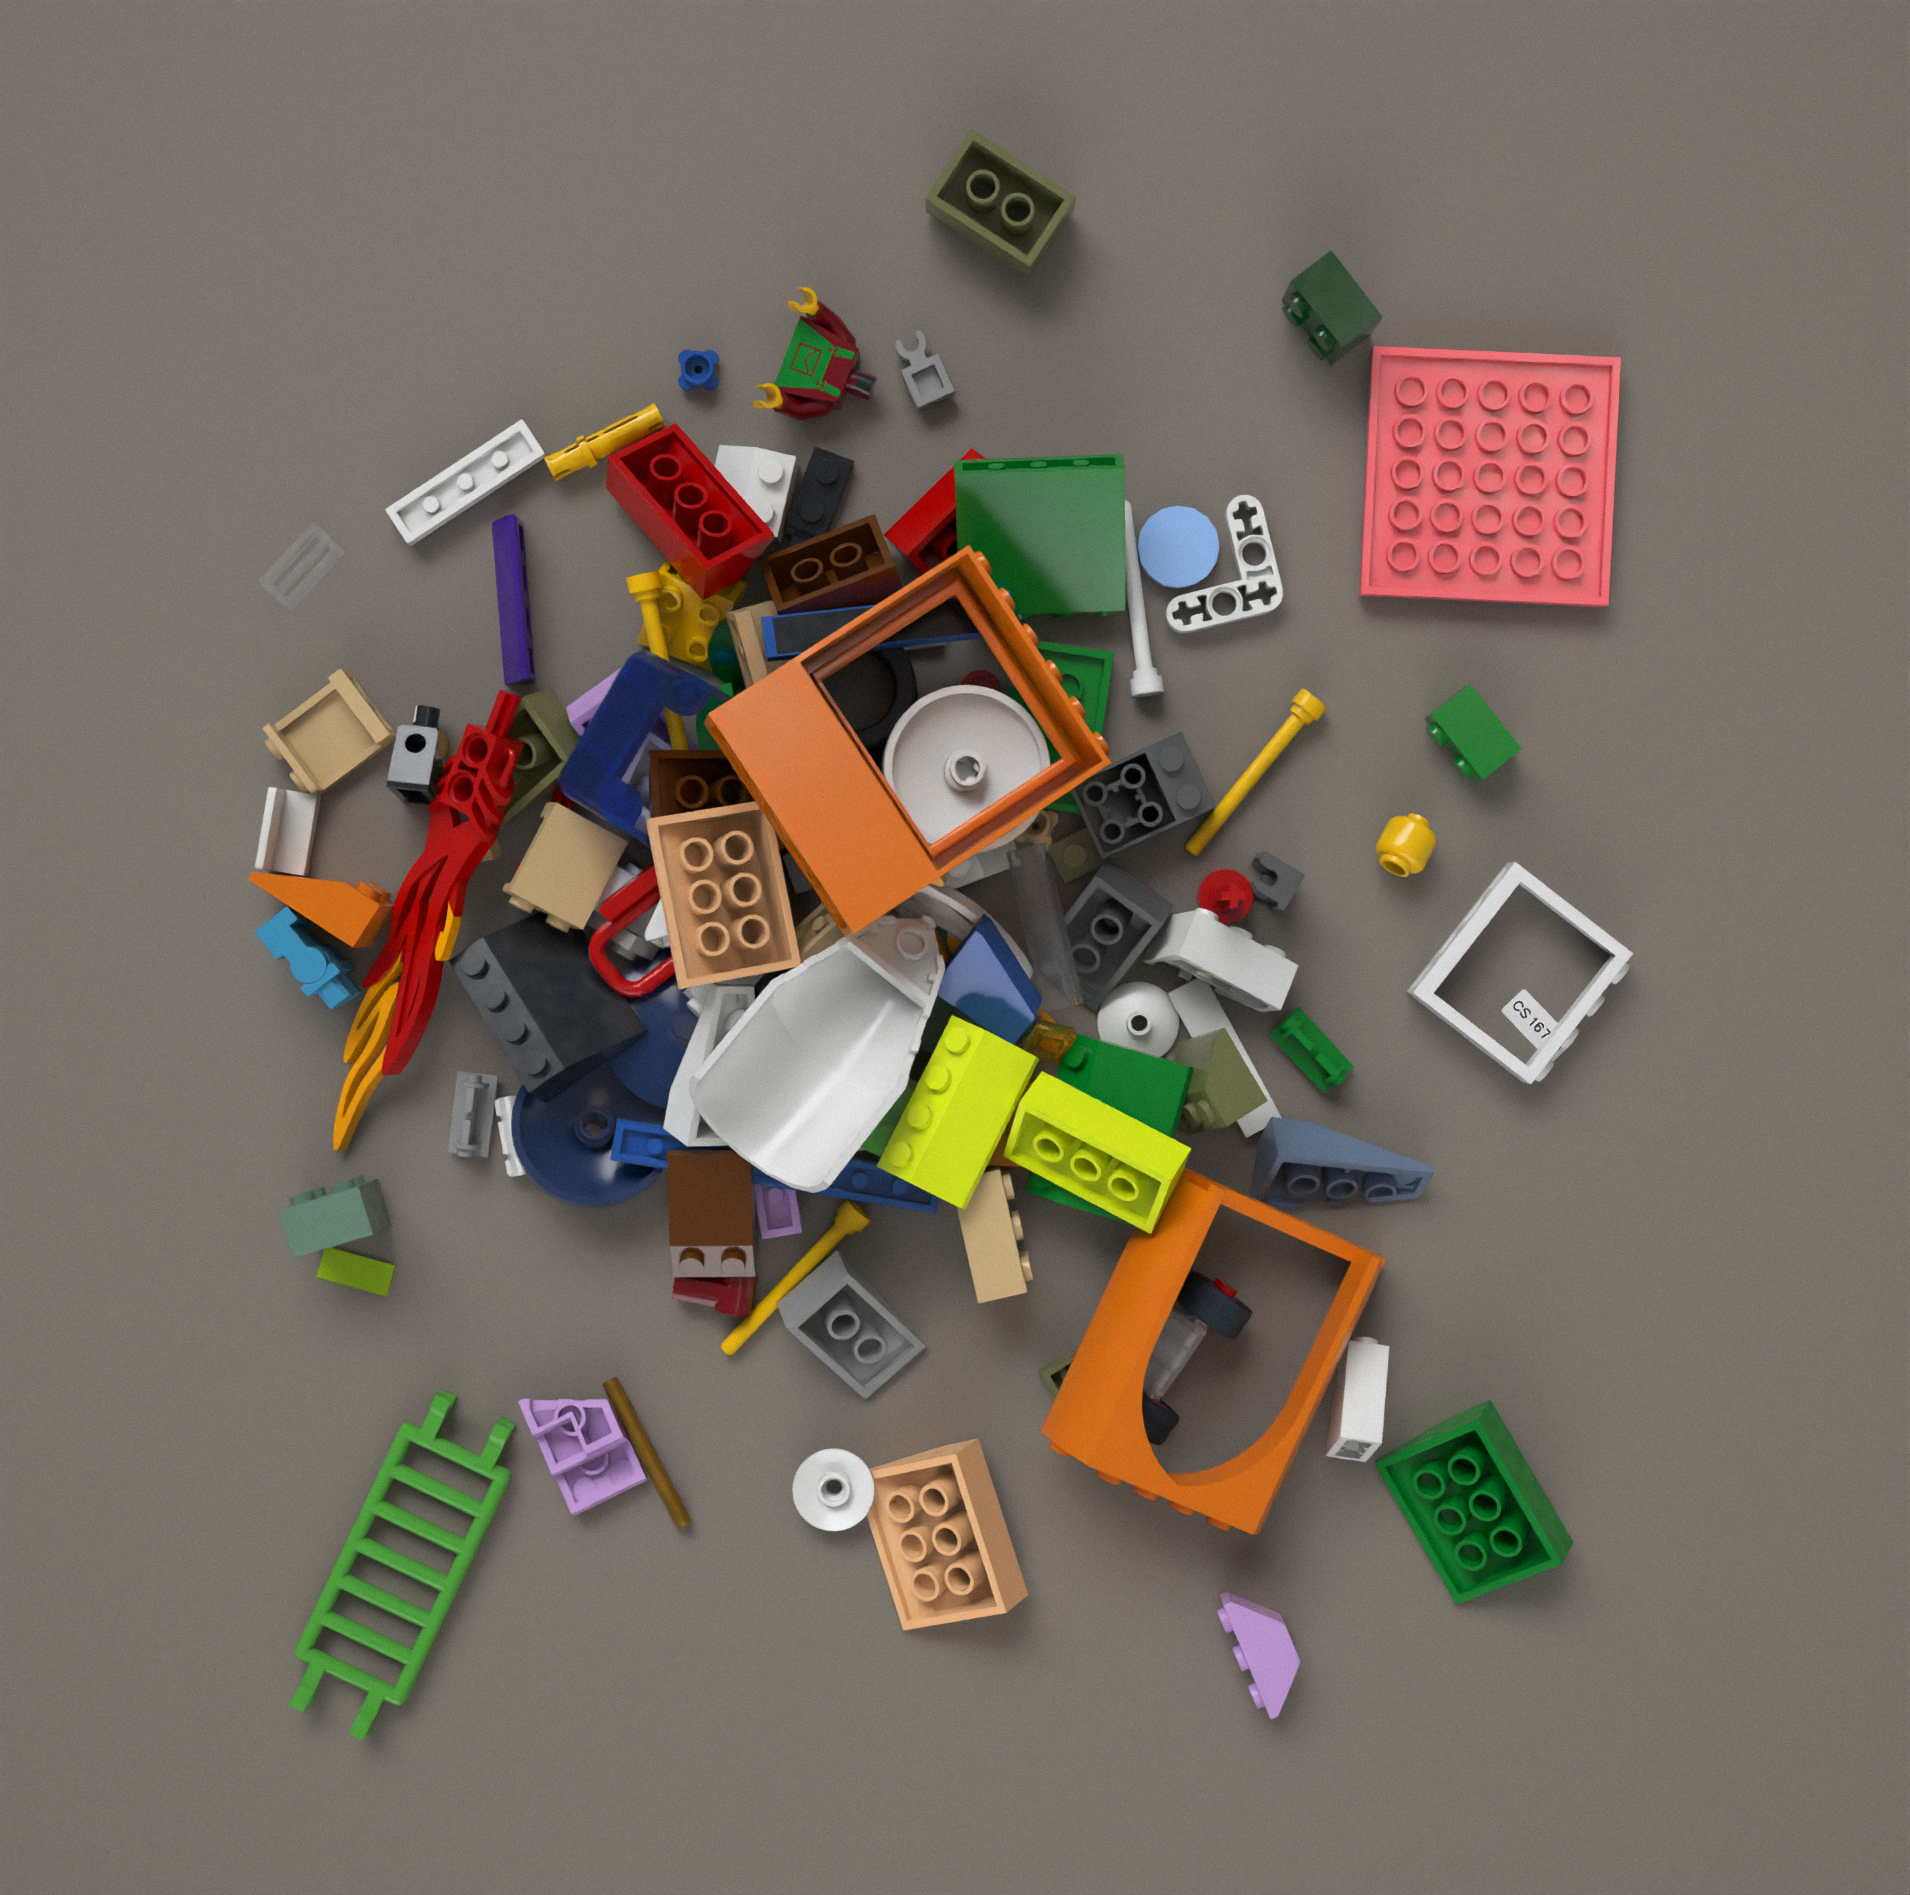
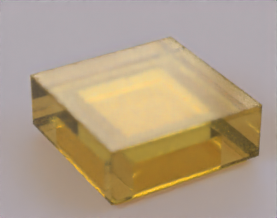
(1048, 1040)

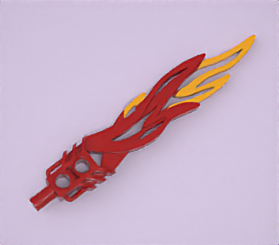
(424, 933)

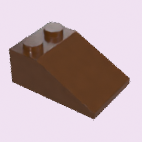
(692, 782)
(711, 1214)

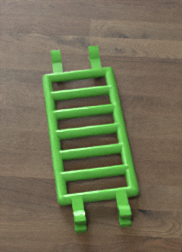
(448, 1585)

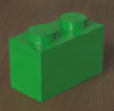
(1471, 734)

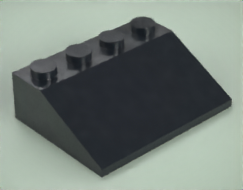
(546, 1003)

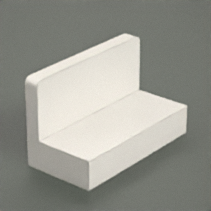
(288, 831)

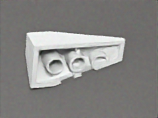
(720, 1013)

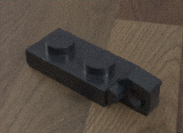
(818, 496)

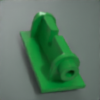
(1311, 1050)

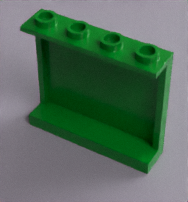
(1048, 529)

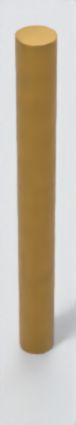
(646, 1452)

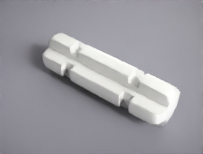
(504, 1109)

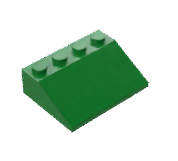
(1128, 1081)
(1475, 1504)

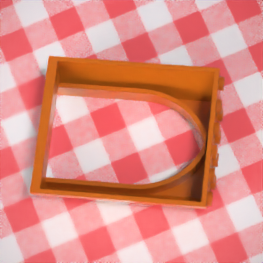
(1100, 1399)

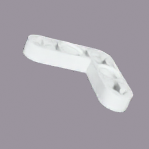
(1249, 575)

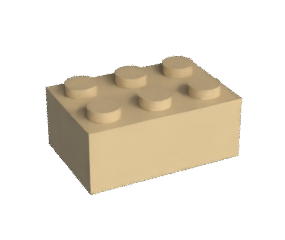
(992, 1238)

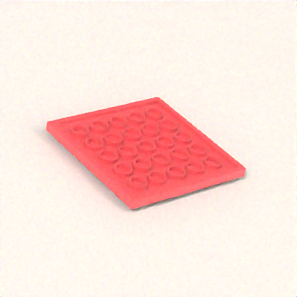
(1489, 476)

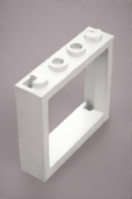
(1467, 932)

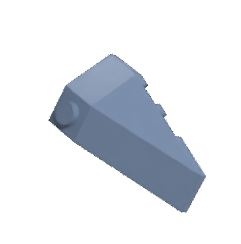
(1314, 1164)

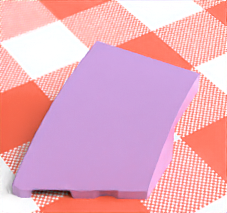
(584, 1449)

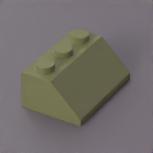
(1220, 1084)

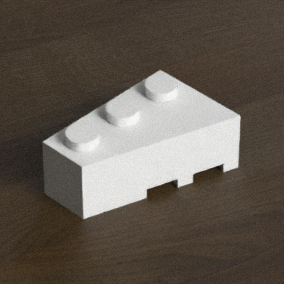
(1224, 959)

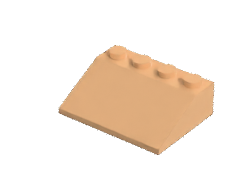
(723, 894)
(944, 1537)

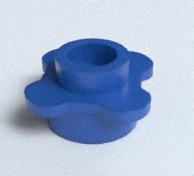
(689, 361)

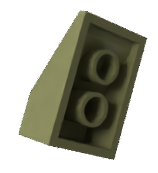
(547, 741)

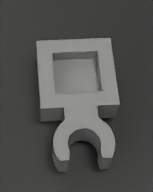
(925, 376)
(626, 942)

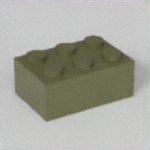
(999, 203)

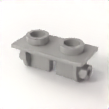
(472, 1114)

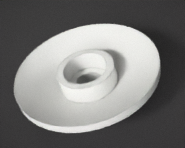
(1133, 1000)
(828, 1509)

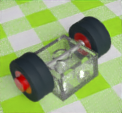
(1209, 1305)

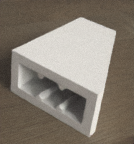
(1358, 1401)

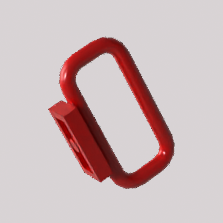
(620, 911)

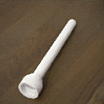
(1145, 677)

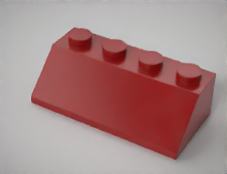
(687, 509)

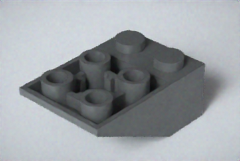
(1142, 795)

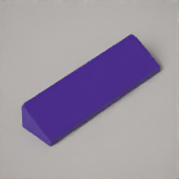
(513, 600)

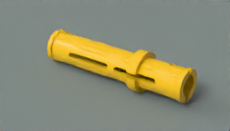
(604, 442)

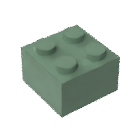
(334, 1218)

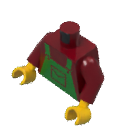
(817, 365)

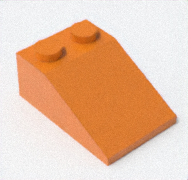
(344, 909)

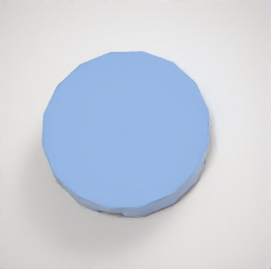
(1178, 547)

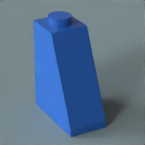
(990, 983)

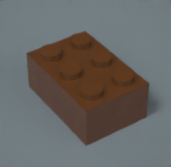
(833, 570)

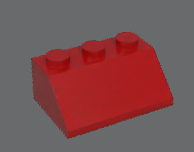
(929, 528)

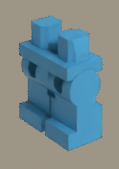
(310, 959)

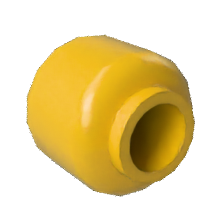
(1405, 845)

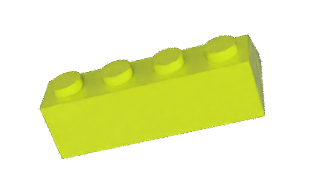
(958, 1112)
(1095, 1151)

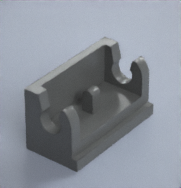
(1280, 881)

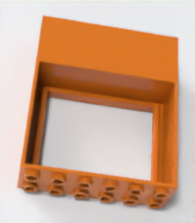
(826, 788)

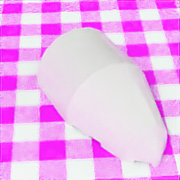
(823, 1053)

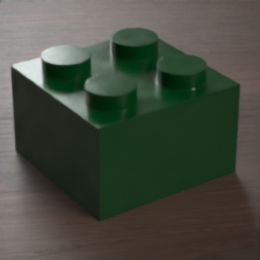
(1330, 308)

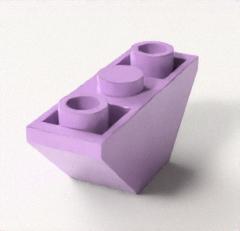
(1263, 1649)

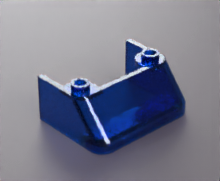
(618, 730)

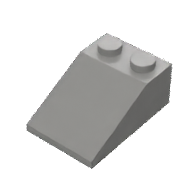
(849, 1325)

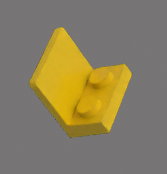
(689, 619)

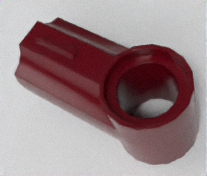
(726, 1294)

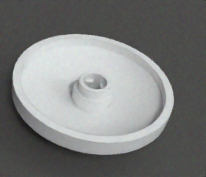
(960, 756)

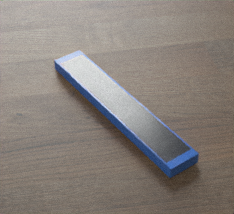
(794, 633)

